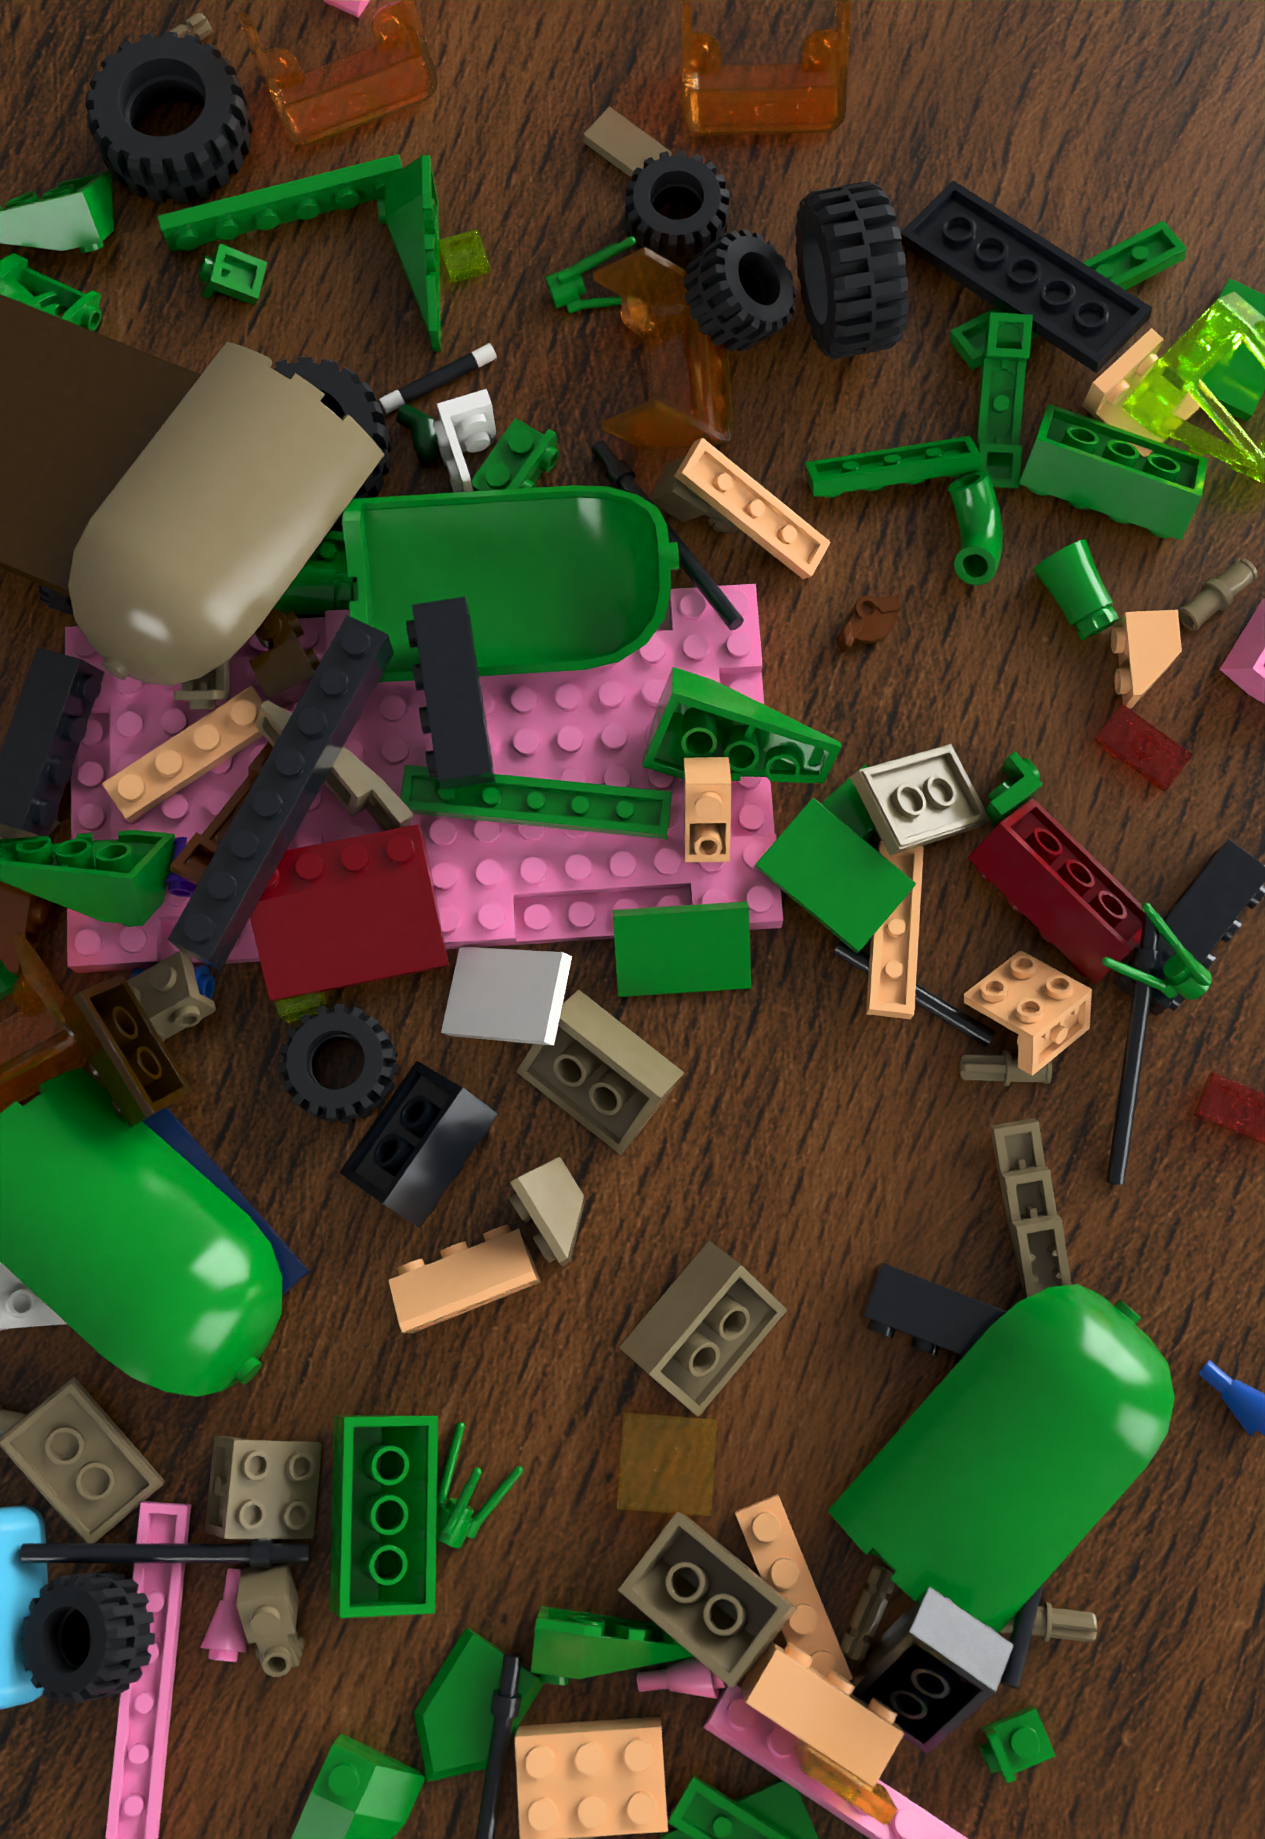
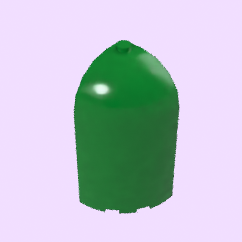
(545, 572)
(133, 1242)
(1014, 1453)

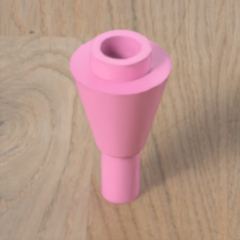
(225, 1633)
(685, 1677)

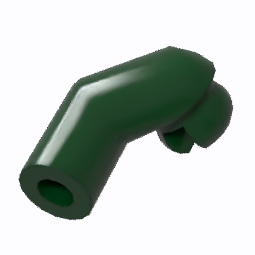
(423, 432)

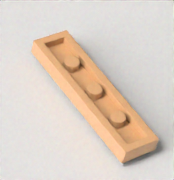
(752, 508)
(186, 756)
(896, 946)
(785, 1569)

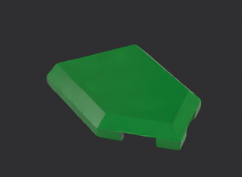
(455, 1711)

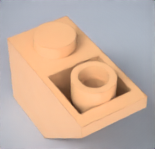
(1145, 648)
(707, 809)

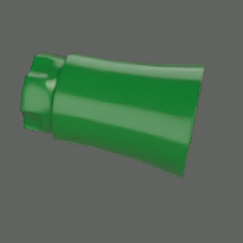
(1078, 589)
(317, 591)

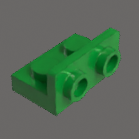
(517, 459)

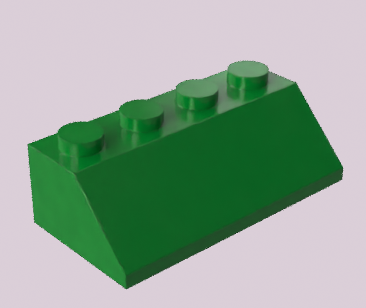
(1102, 472)
(383, 1515)

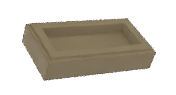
(622, 142)

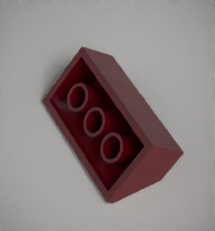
(1060, 889)

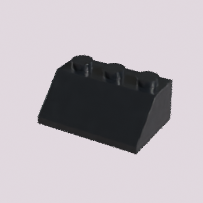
(418, 1143)

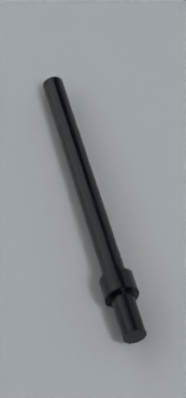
(623, 478)
(1147, 959)
(259, 1553)
(504, 1707)

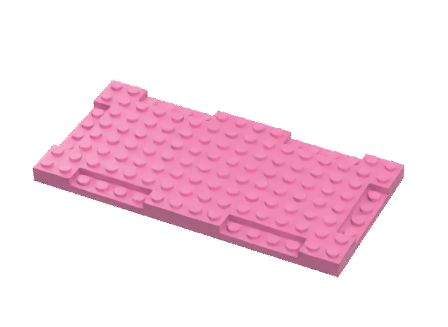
(488, 877)

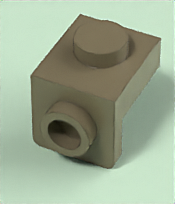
(207, 689)

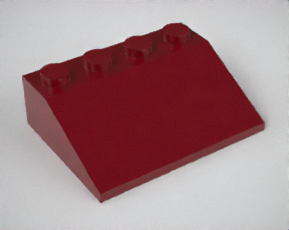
(349, 914)

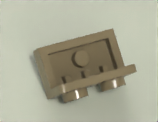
(171, 995)

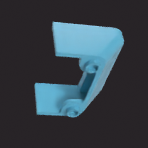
(18, 1587)

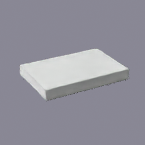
(507, 995)

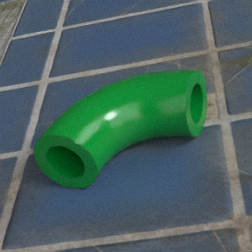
(978, 526)

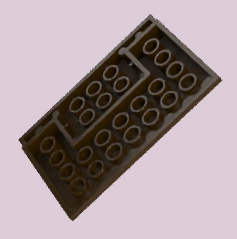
(69, 432)

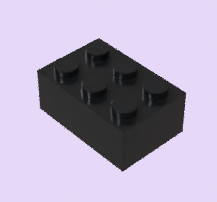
(933, 1668)

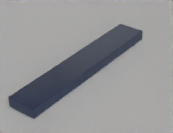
(175, 1134)

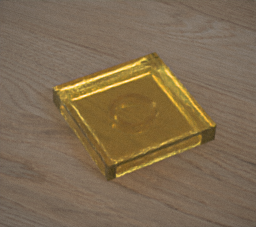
(667, 1464)
(871, 1800)

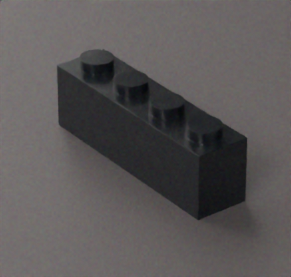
(452, 693)
(45, 739)
(1207, 913)
(925, 1312)

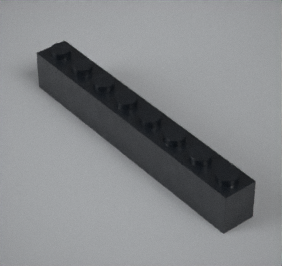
(282, 793)

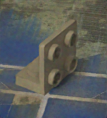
(263, 1489)

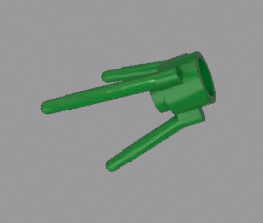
(568, 284)
(1181, 971)
(454, 1517)

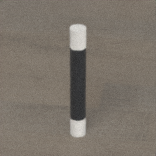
(437, 378)

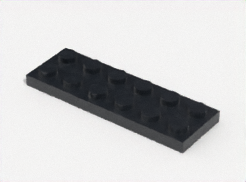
(1025, 275)

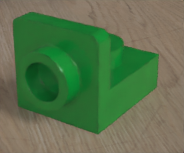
(232, 274)
(1010, 796)
(1015, 1743)

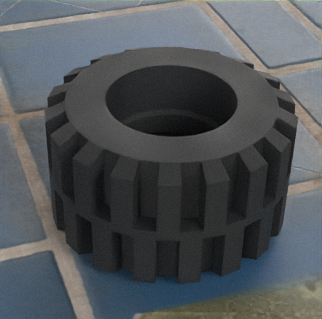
(676, 181)
(739, 290)
(316, 1034)
(57, 1640)

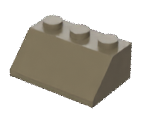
(601, 1073)
(703, 1328)
(707, 1599)

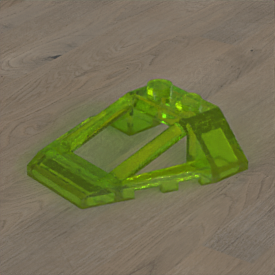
(1180, 373)

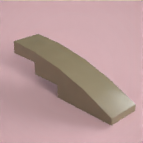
(349, 778)
(1030, 1206)

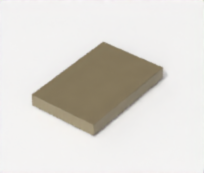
(920, 799)
(80, 1461)

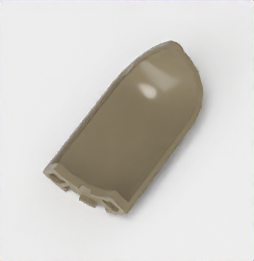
(214, 520)

